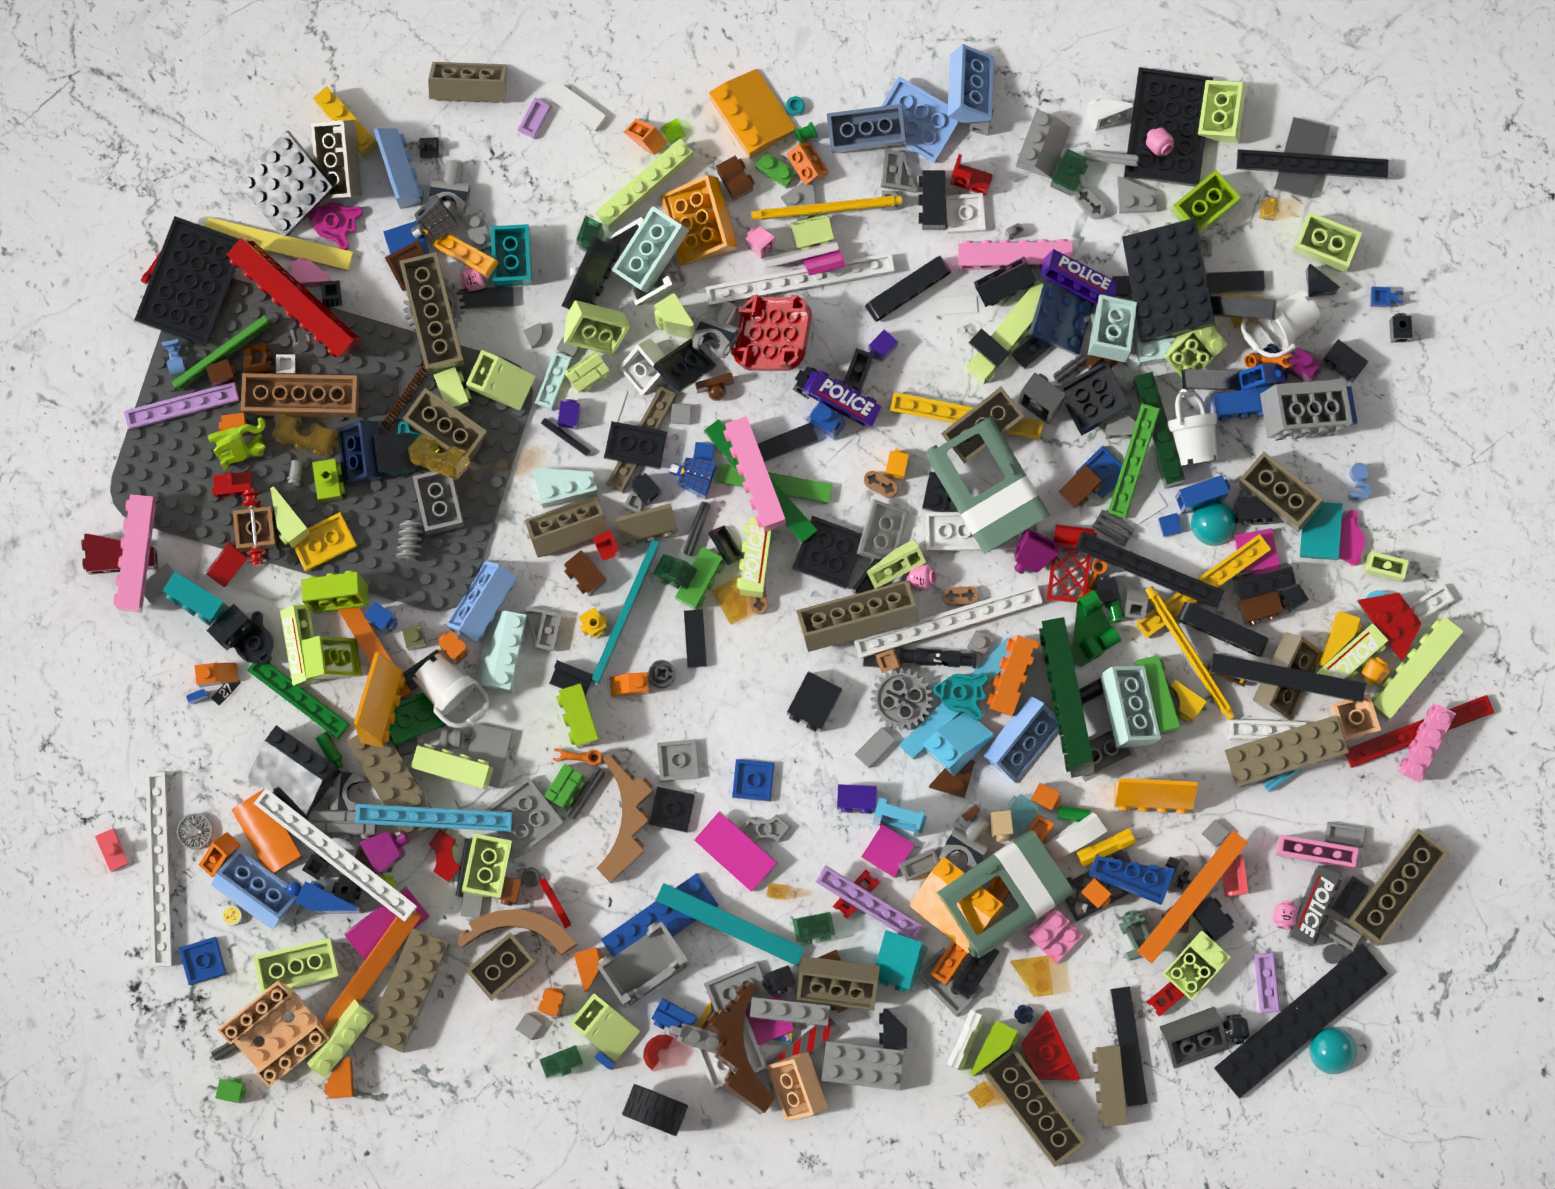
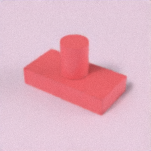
(112, 850)

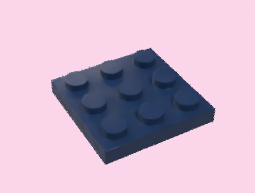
(1061, 318)

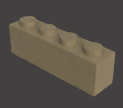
(1111, 1086)

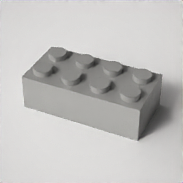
(862, 1066)

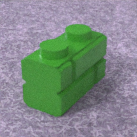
(565, 786)

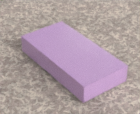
(534, 118)

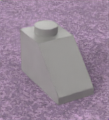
(1119, 427)

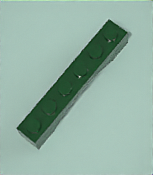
(1163, 442)

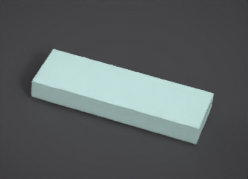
(553, 380)

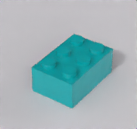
(513, 251)
(194, 599)

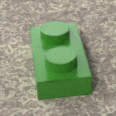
(775, 169)

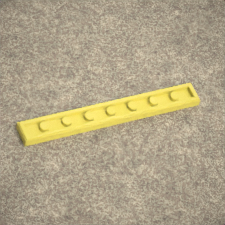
(286, 245)

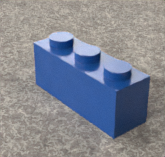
(1238, 404)

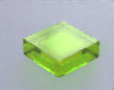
(673, 131)

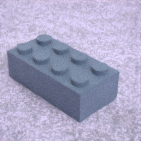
(867, 128)

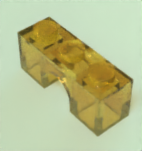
(287, 432)
(425, 452)

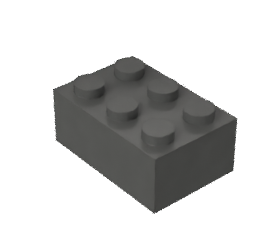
(1042, 397)

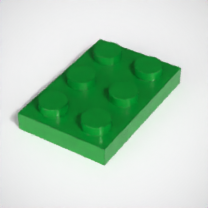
(413, 719)

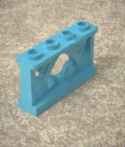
(899, 817)

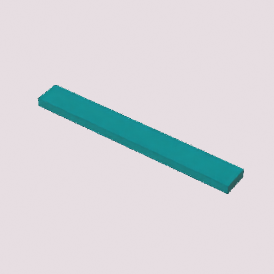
(625, 612)
(729, 924)

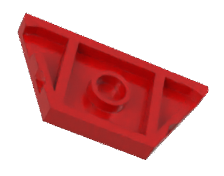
(1393, 619)
(1048, 1052)

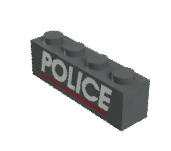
(1314, 905)

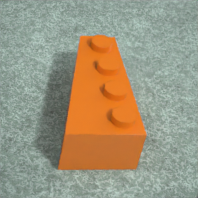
(1012, 674)

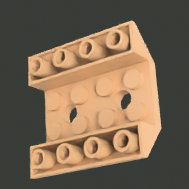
(285, 1040)

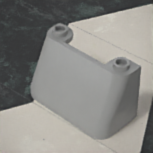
(670, 279)
(643, 965)

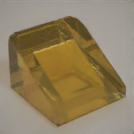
(1269, 209)
(777, 891)

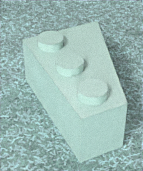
(562, 486)

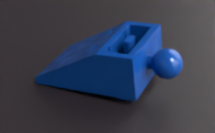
(319, 901)

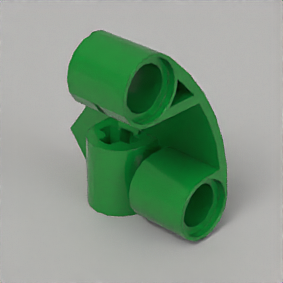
(1091, 630)

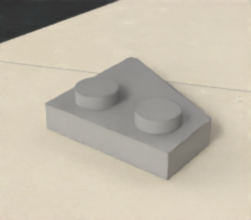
(896, 172)
(798, 196)
(1134, 197)
(544, 627)

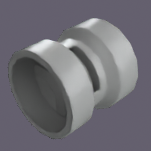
(453, 737)

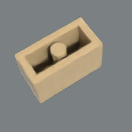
(1001, 825)

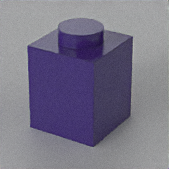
(882, 345)
(569, 414)

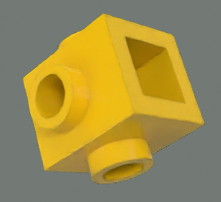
(590, 617)

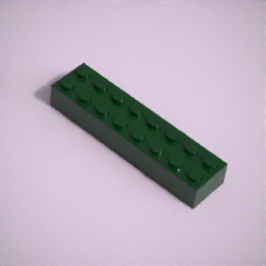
(1068, 703)

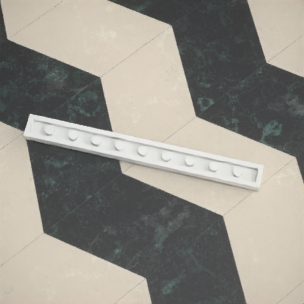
(798, 280)
(948, 621)
(335, 855)
(158, 869)

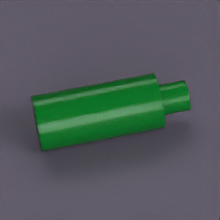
(329, 749)
(1072, 813)

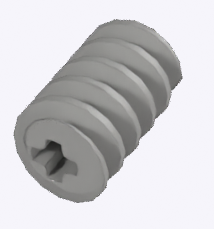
(409, 540)

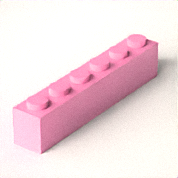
(997, 255)
(755, 474)
(135, 554)

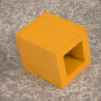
(897, 464)

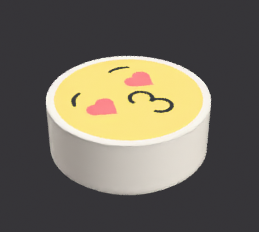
(232, 915)

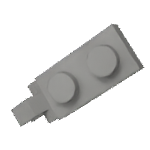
(696, 1037)

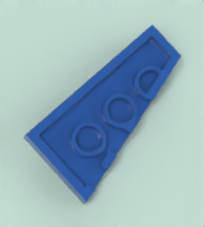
(1142, 880)

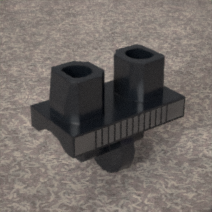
(1178, 865)

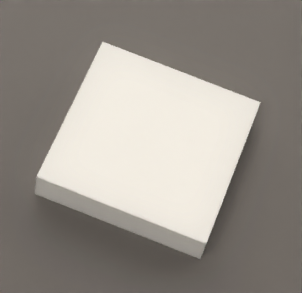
(965, 213)

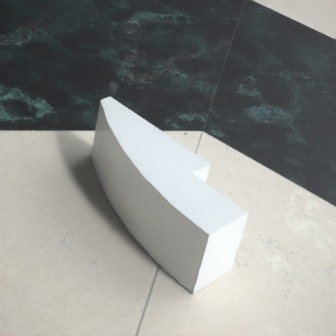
(1075, 836)

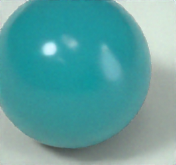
(1213, 523)
(1333, 1050)

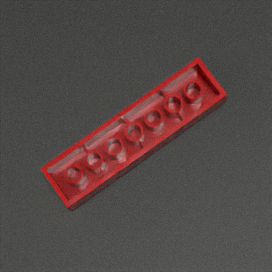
(293, 297)

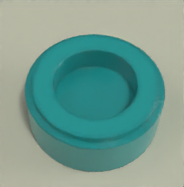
(795, 106)

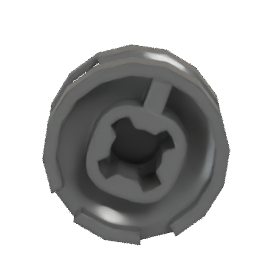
(661, 673)

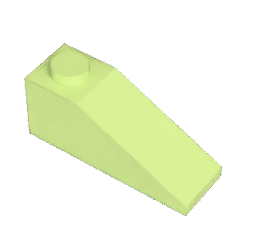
(287, 522)
(896, 564)

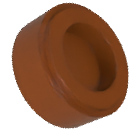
(971, 812)

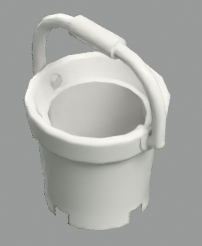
(1291, 320)
(1194, 434)
(447, 689)

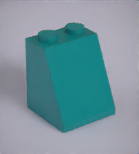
(900, 961)

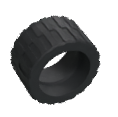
(655, 1110)

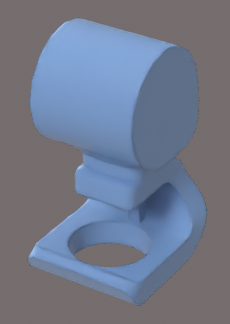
(176, 363)
(1359, 474)

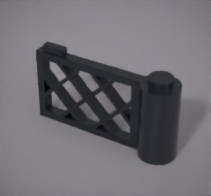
(1123, 856)

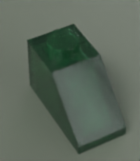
(589, 229)

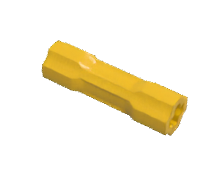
(1117, 842)

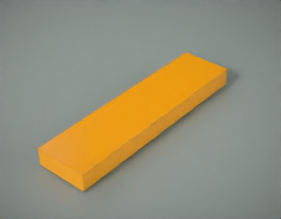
(466, 254)

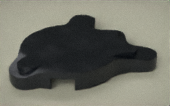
(257, 643)

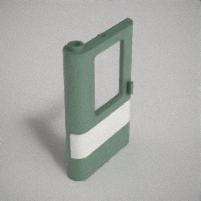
(1000, 510)
(1030, 878)

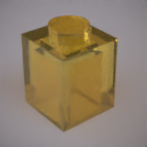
(981, 1095)

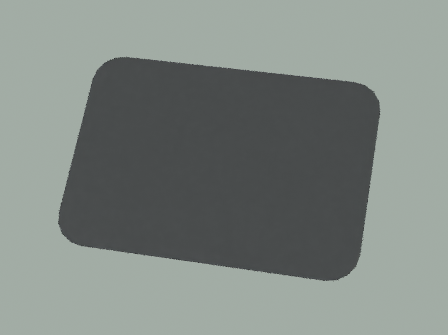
(178, 461)

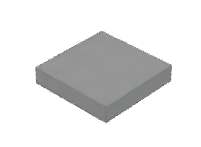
(677, 760)

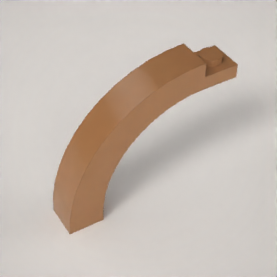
(521, 919)

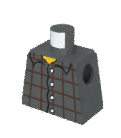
(434, 220)

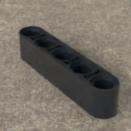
(907, 288)
(1222, 629)

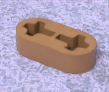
(883, 481)
(960, 600)
(753, 601)

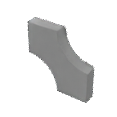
(773, 828)

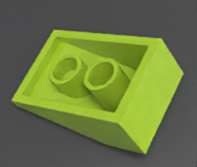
(331, 657)
(997, 1042)

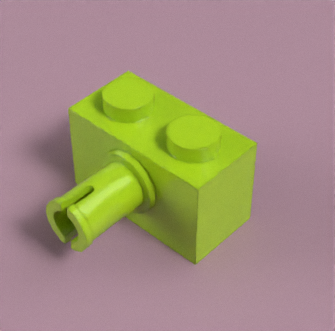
(328, 480)

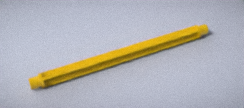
(829, 207)
(1190, 652)

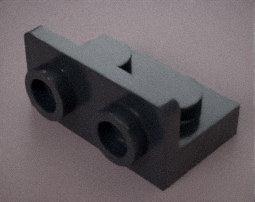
(936, 496)

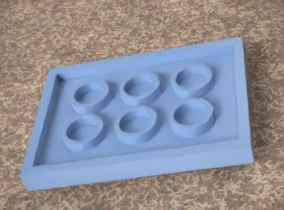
(925, 119)

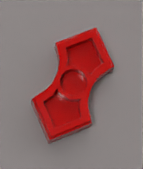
(443, 848)
(555, 902)

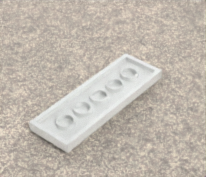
(950, 533)

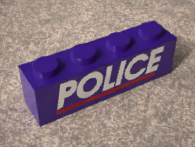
(1077, 277)
(842, 399)

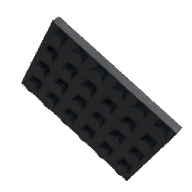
(1170, 103)
(1168, 280)
(188, 282)

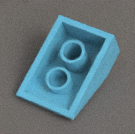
(958, 742)

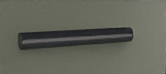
(566, 437)
(464, 861)

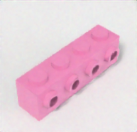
(1426, 743)

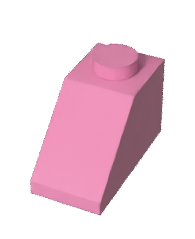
(760, 241)
(308, 273)

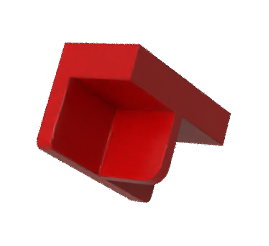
(231, 484)
(606, 546)
(226, 564)

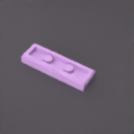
(1266, 983)

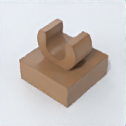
(888, 660)

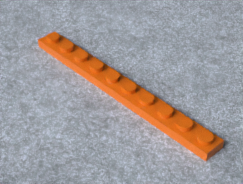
(955, 955)

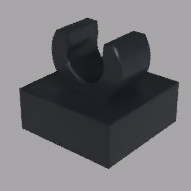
(429, 147)

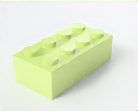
(298, 965)

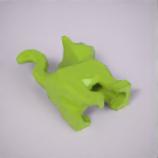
(233, 441)

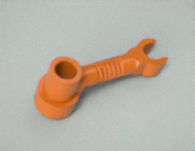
(1254, 359)
(1094, 575)
(580, 757)

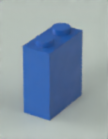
(1202, 493)

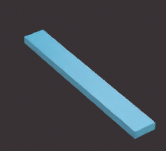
(941, 715)
(433, 817)

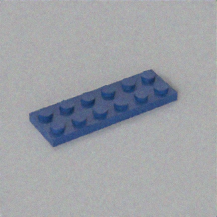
(672, 919)

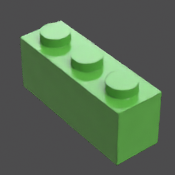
(708, 565)

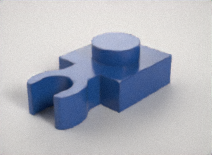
(1382, 297)

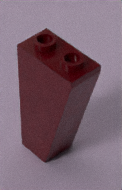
(103, 555)

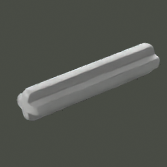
(1111, 157)

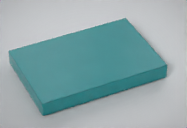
(1322, 533)

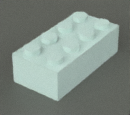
(1130, 706)

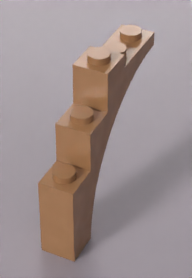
(633, 793)

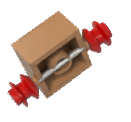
(254, 528)

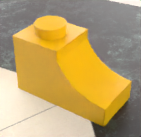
(1188, 702)

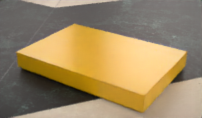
(326, 541)

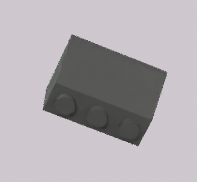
(1194, 1037)

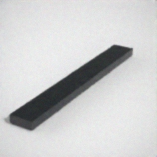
(1312, 164)
(1217, 282)
(1149, 570)
(1287, 678)

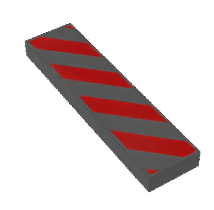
(809, 1041)

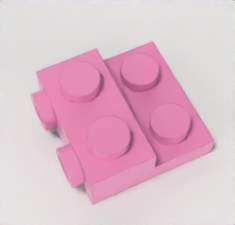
(1054, 935)

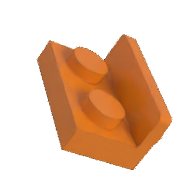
(807, 162)

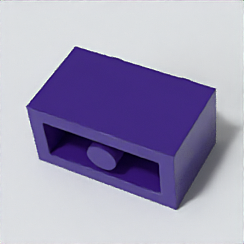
(856, 798)

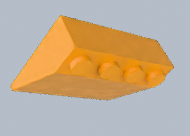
(751, 112)
(704, 212)
(379, 701)
(1154, 794)
(978, 907)

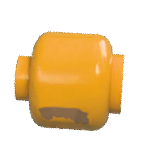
(1375, 671)

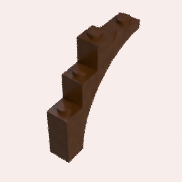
(731, 1052)

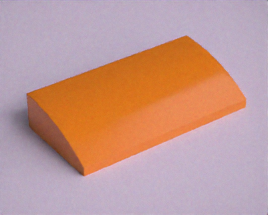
(267, 837)

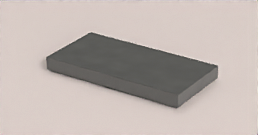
(1303, 138)

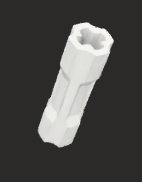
(971, 1028)

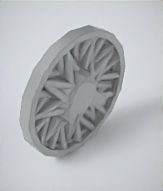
(194, 831)

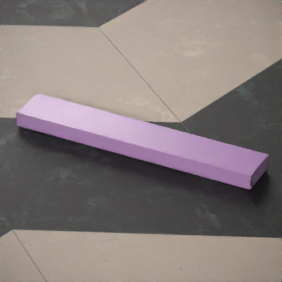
(182, 406)
(869, 903)

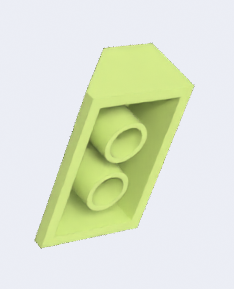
(1222, 111)
(673, 318)
(595, 327)
(486, 866)

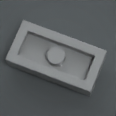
(477, 231)

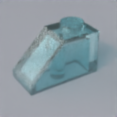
(1021, 813)

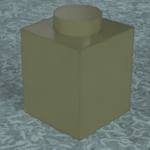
(414, 637)

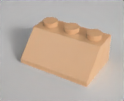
(797, 1086)

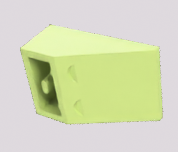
(1195, 349)
(500, 380)
(1196, 965)
(604, 1027)

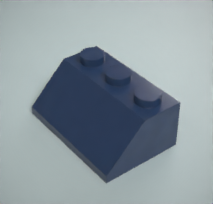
(358, 452)

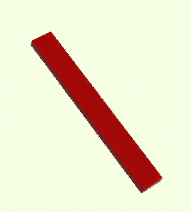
(1404, 736)

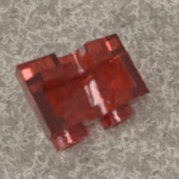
(653, 1047)

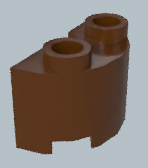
(257, 359)

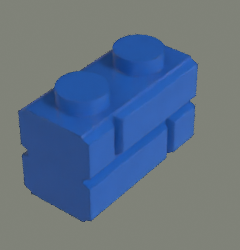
(381, 618)
(669, 1015)

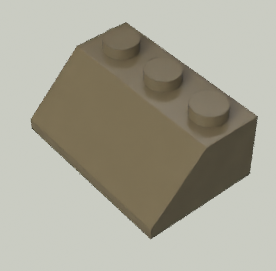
(646, 525)

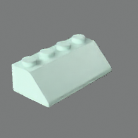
(650, 250)
(501, 651)

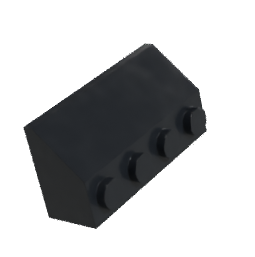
(592, 273)

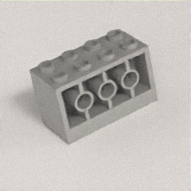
(1306, 409)

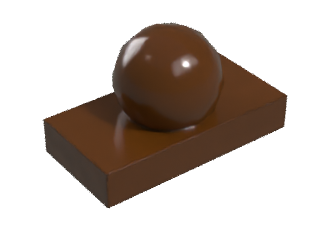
(715, 386)

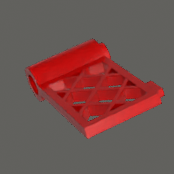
(1067, 538)

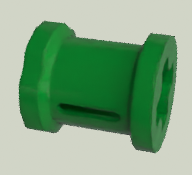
(806, 133)
(1115, 611)

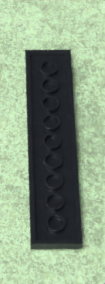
(1300, 1021)

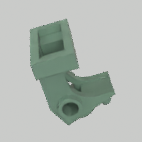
(1131, 920)

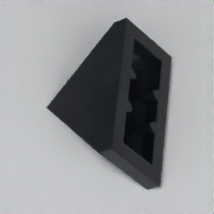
(1318, 283)

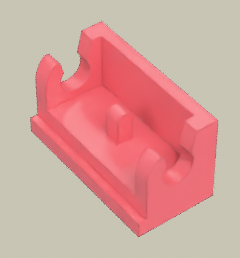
(1235, 878)

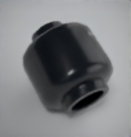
(1236, 1029)

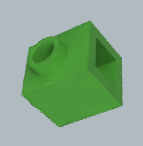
(231, 1090)

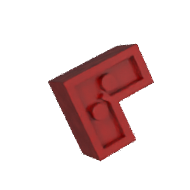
(970, 178)

